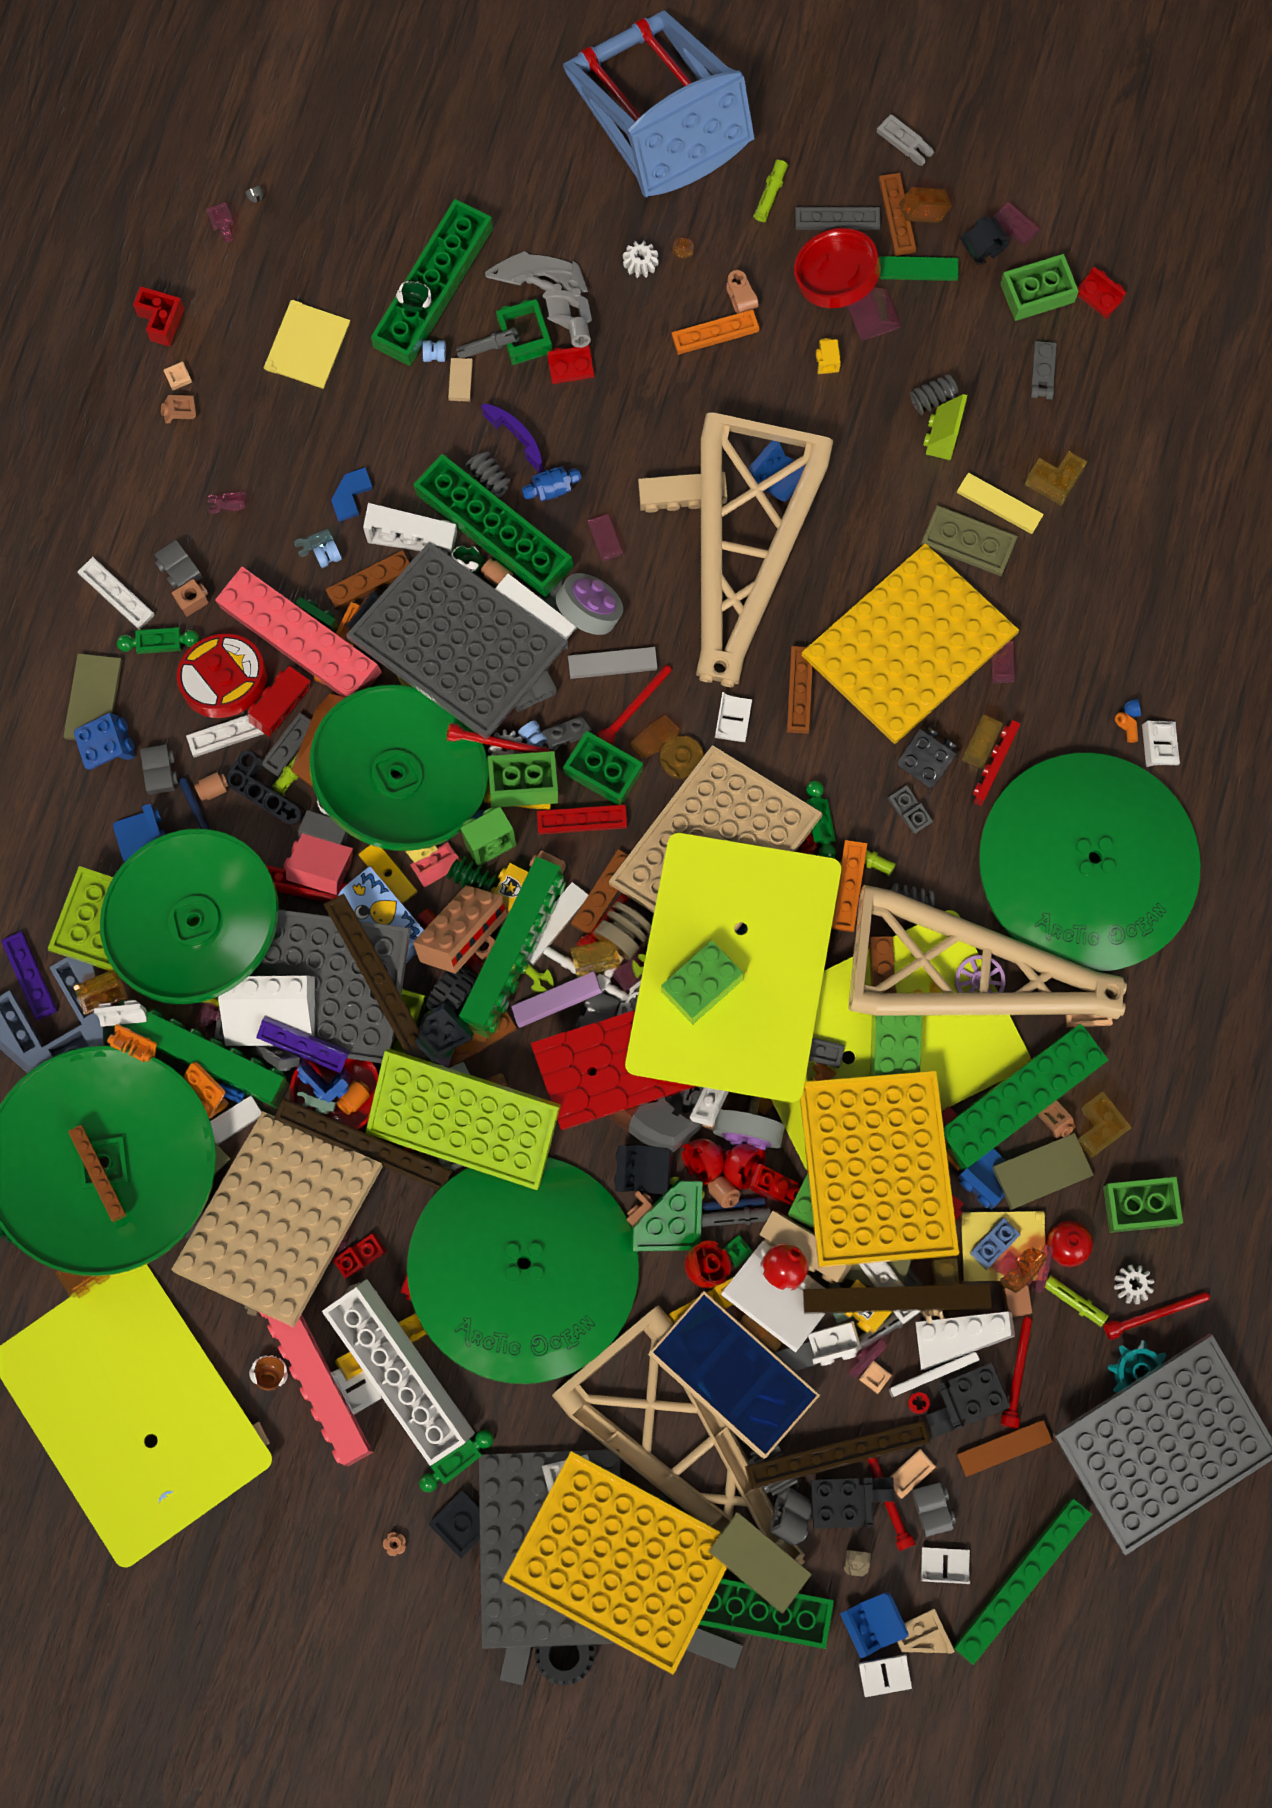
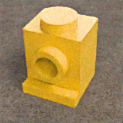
(828, 356)

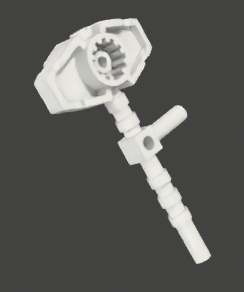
(629, 1000)

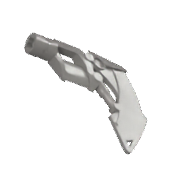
(567, 275)

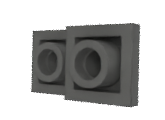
(909, 809)
(798, 1360)

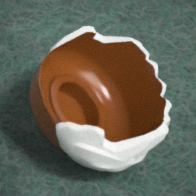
(268, 1372)

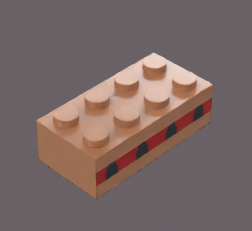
(460, 929)

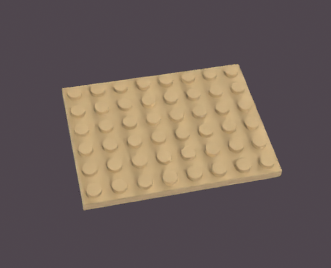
(722, 803)
(277, 1219)

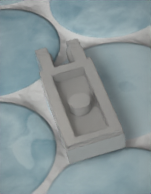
(904, 139)

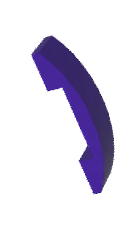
(498, 417)

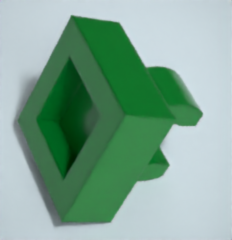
(738, 1251)

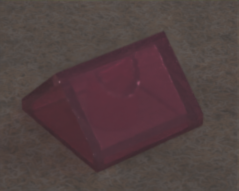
(874, 314)

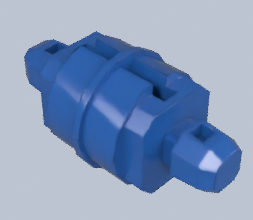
(551, 483)

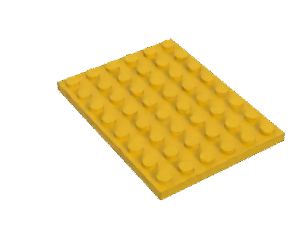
(910, 643)
(878, 1169)
(619, 1563)

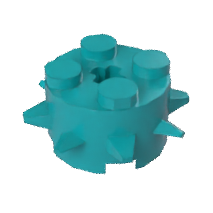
(1130, 1361)

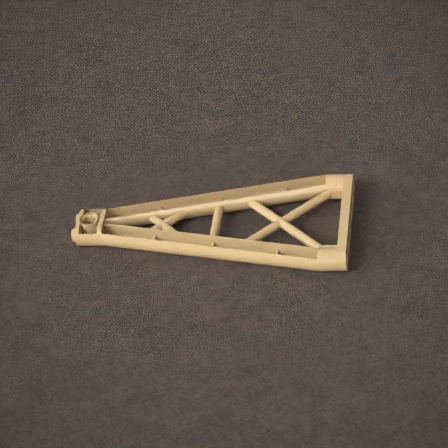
(759, 592)
(1030, 959)
(699, 1505)

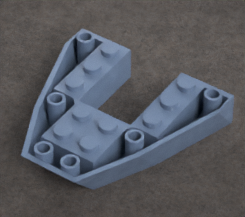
(21, 1040)

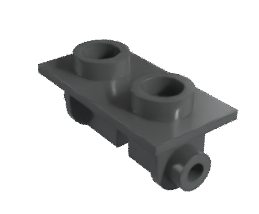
(568, 731)

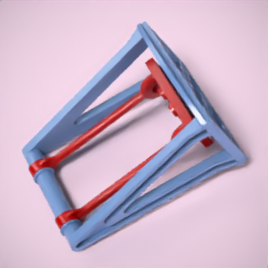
(684, 132)

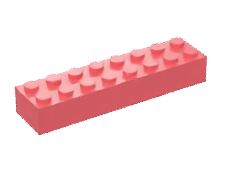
(297, 634)
(321, 1390)

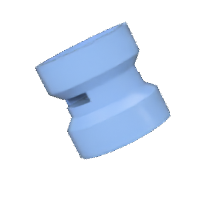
(439, 351)
(332, 552)
(532, 734)

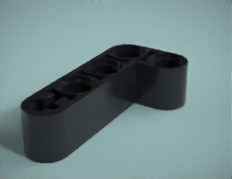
(267, 793)

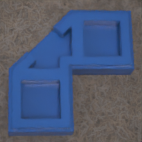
(351, 484)

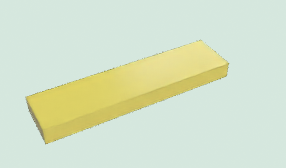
(1000, 503)

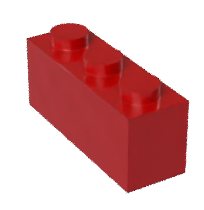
(278, 701)

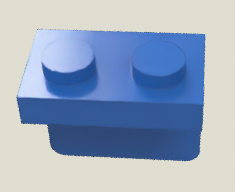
(770, 462)
(104, 741)
(138, 830)
(336, 1087)
(982, 1180)
(874, 1624)

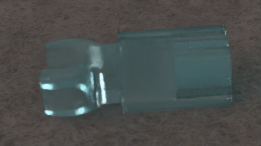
(315, 540)

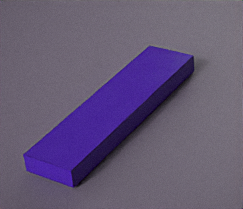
(29, 976)
(302, 1044)

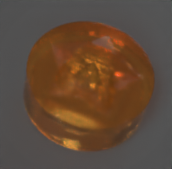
(683, 247)

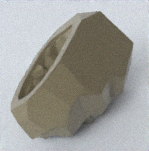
(856, 1563)

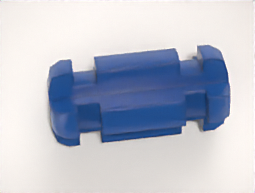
(232, 1093)

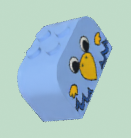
(377, 904)

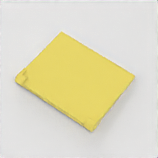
(307, 344)
(978, 1225)

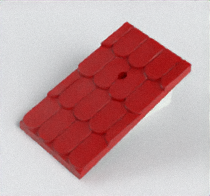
(570, 1065)

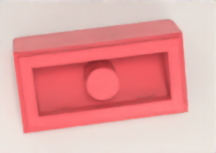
(435, 865)

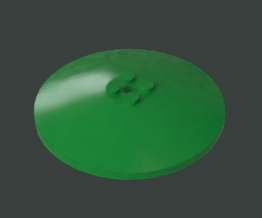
(400, 732)
(167, 885)

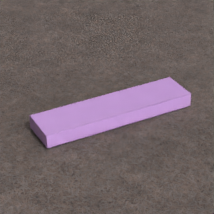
(556, 999)

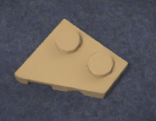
(926, 1635)

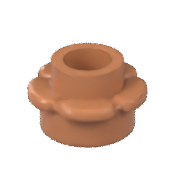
(388, 1543)

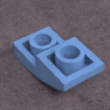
(995, 1243)

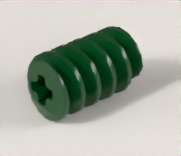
(468, 876)

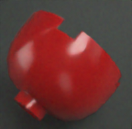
(703, 1159)
(741, 1164)
(1071, 1243)
(707, 1265)
(785, 1266)

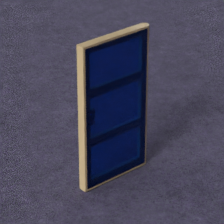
(733, 1375)

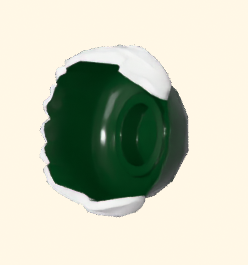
(414, 296)
(468, 558)

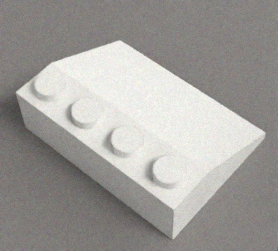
(276, 997)
(771, 1307)

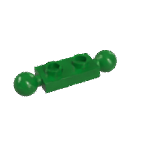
(157, 640)
(823, 830)
(456, 1461)

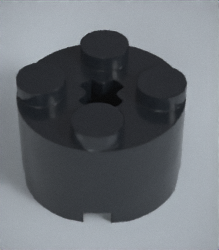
(985, 239)

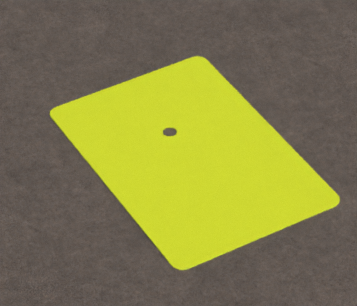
(764, 1027)
(962, 1049)
(107, 1376)

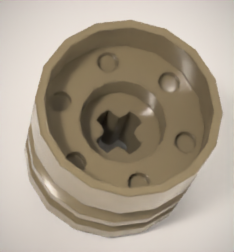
(626, 927)

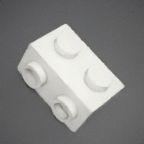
(834, 1343)

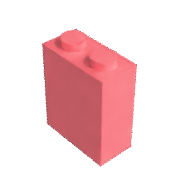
(318, 863)

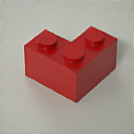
(163, 314)

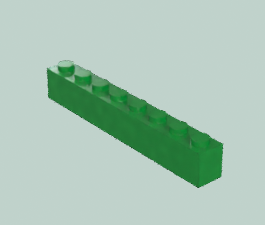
(1021, 1581)

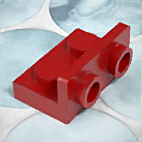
(1101, 292)
(570, 364)

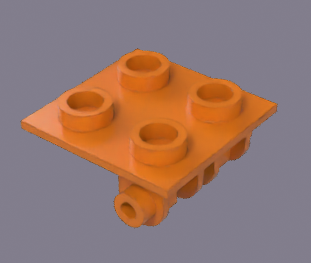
(139, 1046)

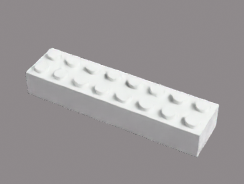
(398, 1372)

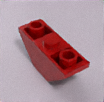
(774, 1185)

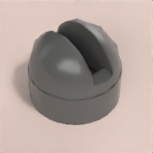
(252, 193)

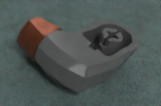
(662, 1122)

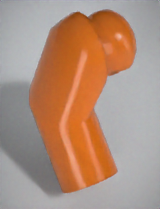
(1129, 725)

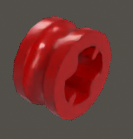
(913, 1408)

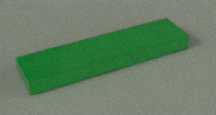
(919, 268)

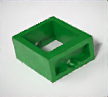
(532, 349)

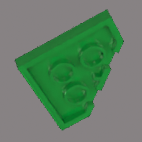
(672, 1221)

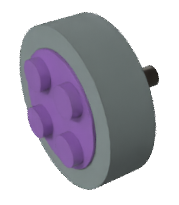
(589, 604)
(749, 1127)

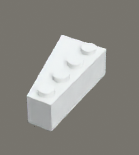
(407, 530)
(960, 1336)

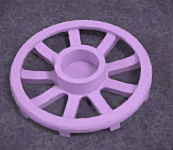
(975, 977)

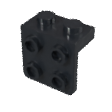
(928, 755)
(441, 1033)
(642, 1169)

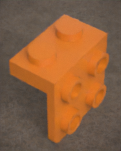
(206, 1088)

